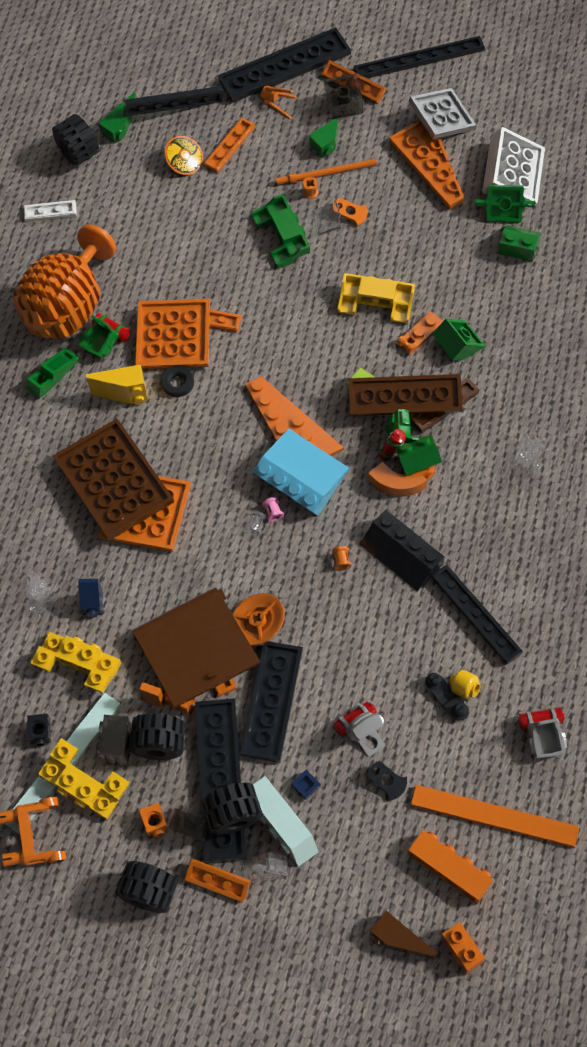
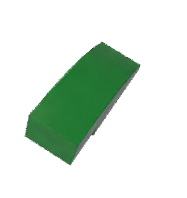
(51, 372)

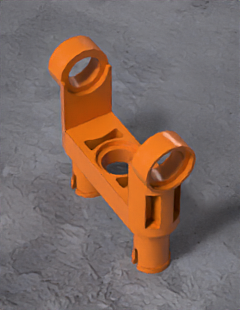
(21, 815)

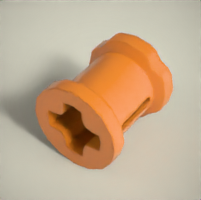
(310, 187)
(341, 558)

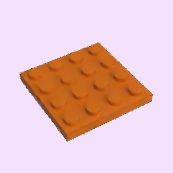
(173, 333)
(162, 528)

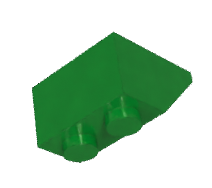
(519, 243)
(457, 339)
(419, 455)

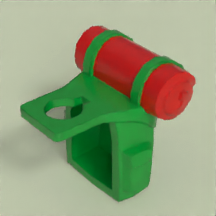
(103, 335)
(398, 434)

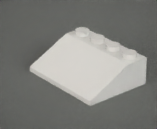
(514, 162)

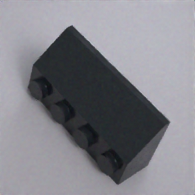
(402, 550)

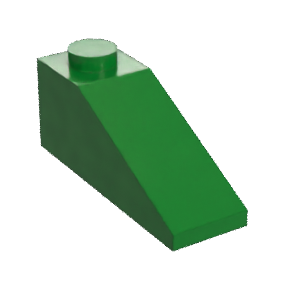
(115, 124)

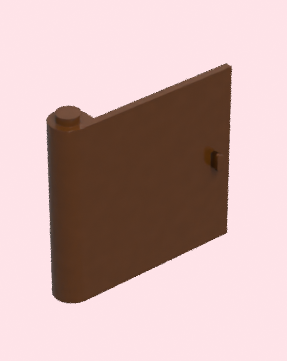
(195, 647)

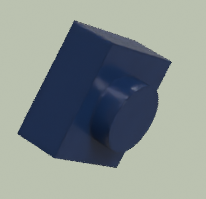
(305, 784)

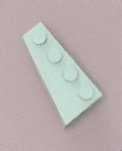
(284, 823)

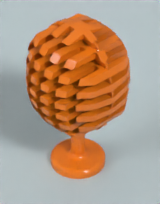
(60, 289)

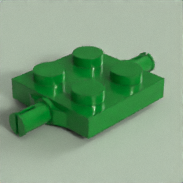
(505, 203)

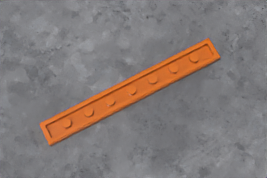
(495, 816)

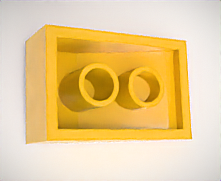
(119, 384)

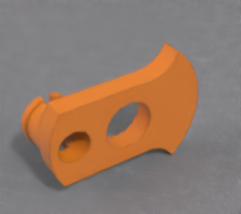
(359, 215)

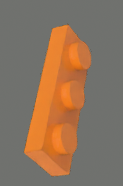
(217, 880)

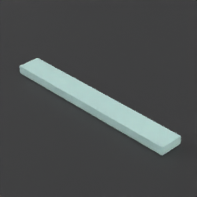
(81, 739)

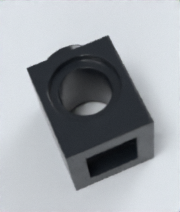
(35, 722)

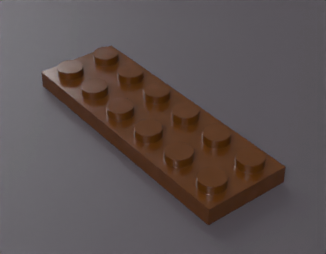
(413, 393)

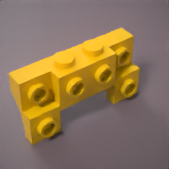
(378, 293)
(78, 656)
(78, 785)

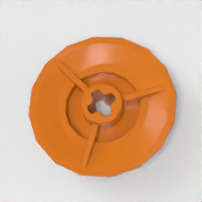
(260, 608)

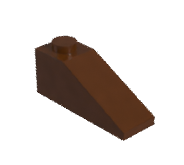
(397, 937)

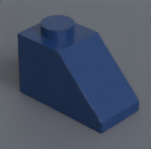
(90, 597)

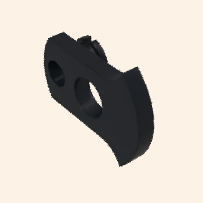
(398, 783)

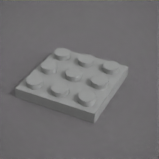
(442, 113)

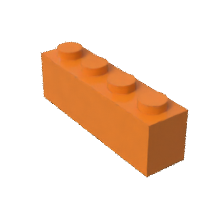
(450, 866)

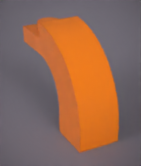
(399, 484)

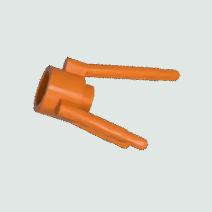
(271, 94)

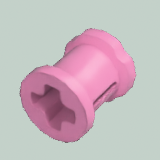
(272, 508)

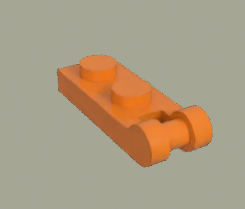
(419, 333)

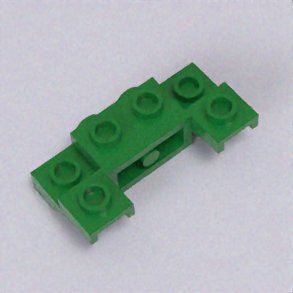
(286, 226)

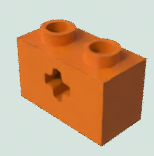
(462, 948)

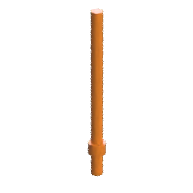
(293, 177)

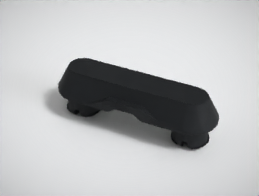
(445, 697)

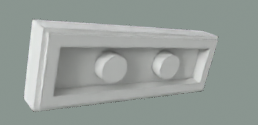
(50, 210)

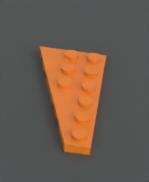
(430, 161)
(283, 414)

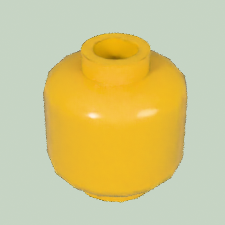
(465, 684)

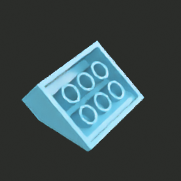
(301, 471)

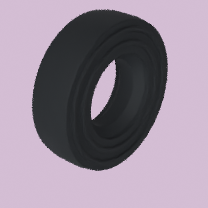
(175, 371)

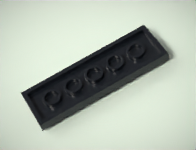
(271, 702)

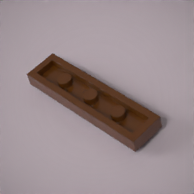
(427, 420)

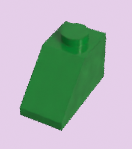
(325, 138)

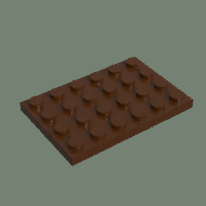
(113, 479)

